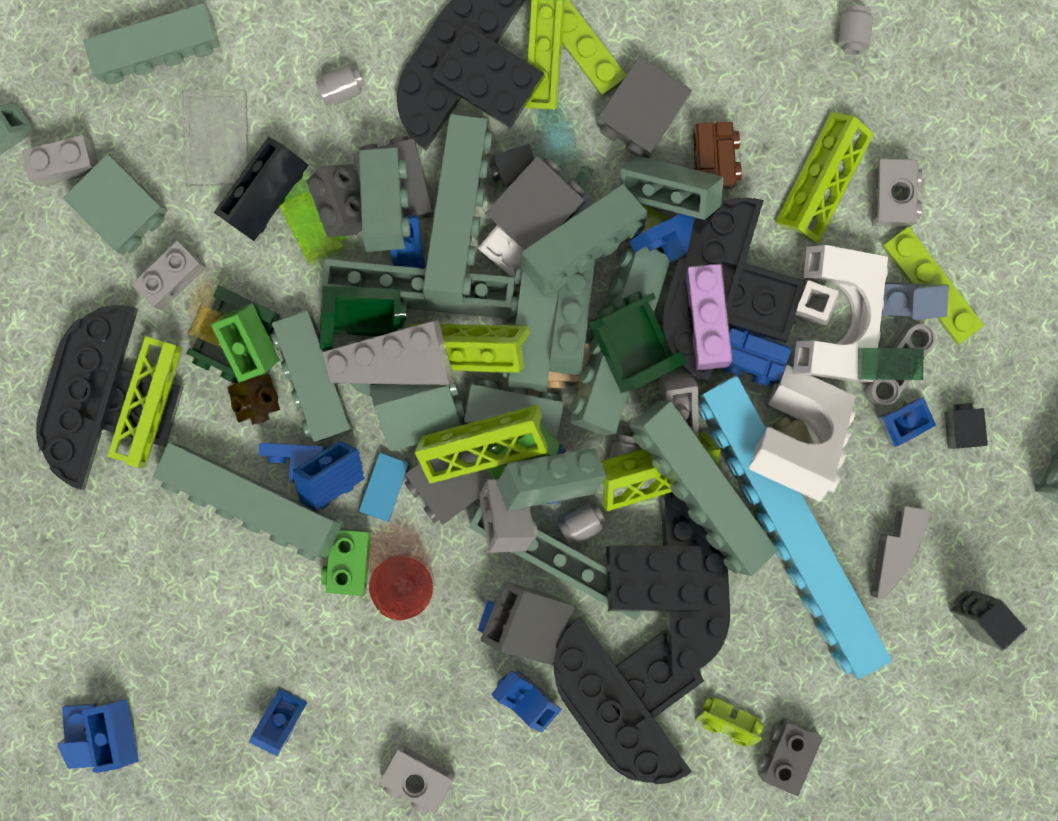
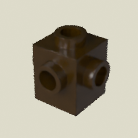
(254, 399)

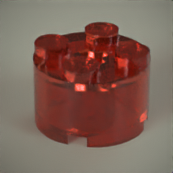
(386, 594)

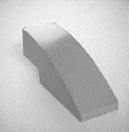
(899, 550)

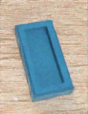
(384, 487)

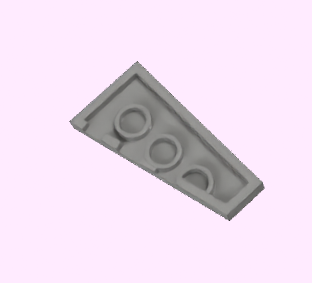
(399, 357)

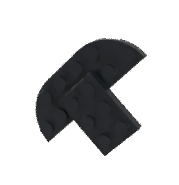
(465, 62)
(754, 296)
(89, 392)
(680, 578)
(621, 701)

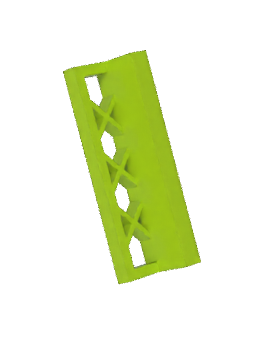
(821, 173)
(484, 347)
(152, 404)
(477, 434)
(635, 469)

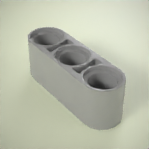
(896, 387)

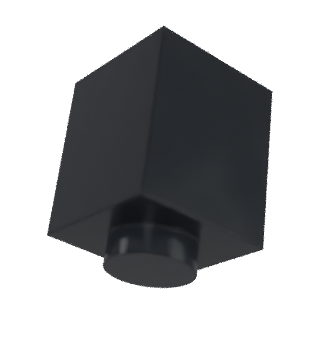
(511, 164)
(965, 427)

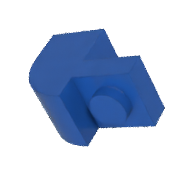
(526, 700)

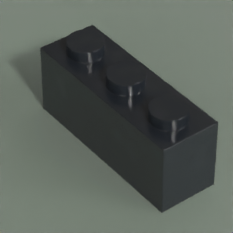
(261, 188)
(987, 619)

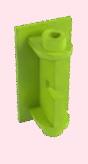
(718, 719)

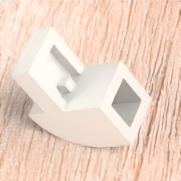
(816, 303)

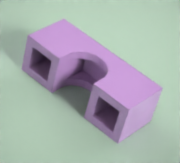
(709, 317)

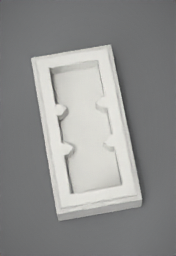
(502, 250)

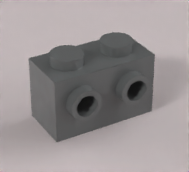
(337, 199)
(789, 756)

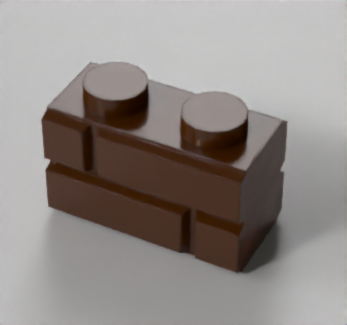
(715, 151)

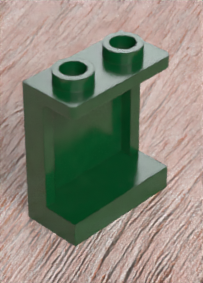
(359, 312)
(634, 343)
(208, 355)

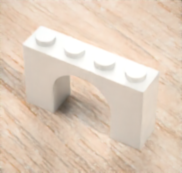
(863, 281)
(801, 465)

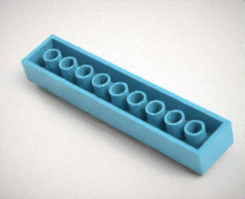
(795, 535)

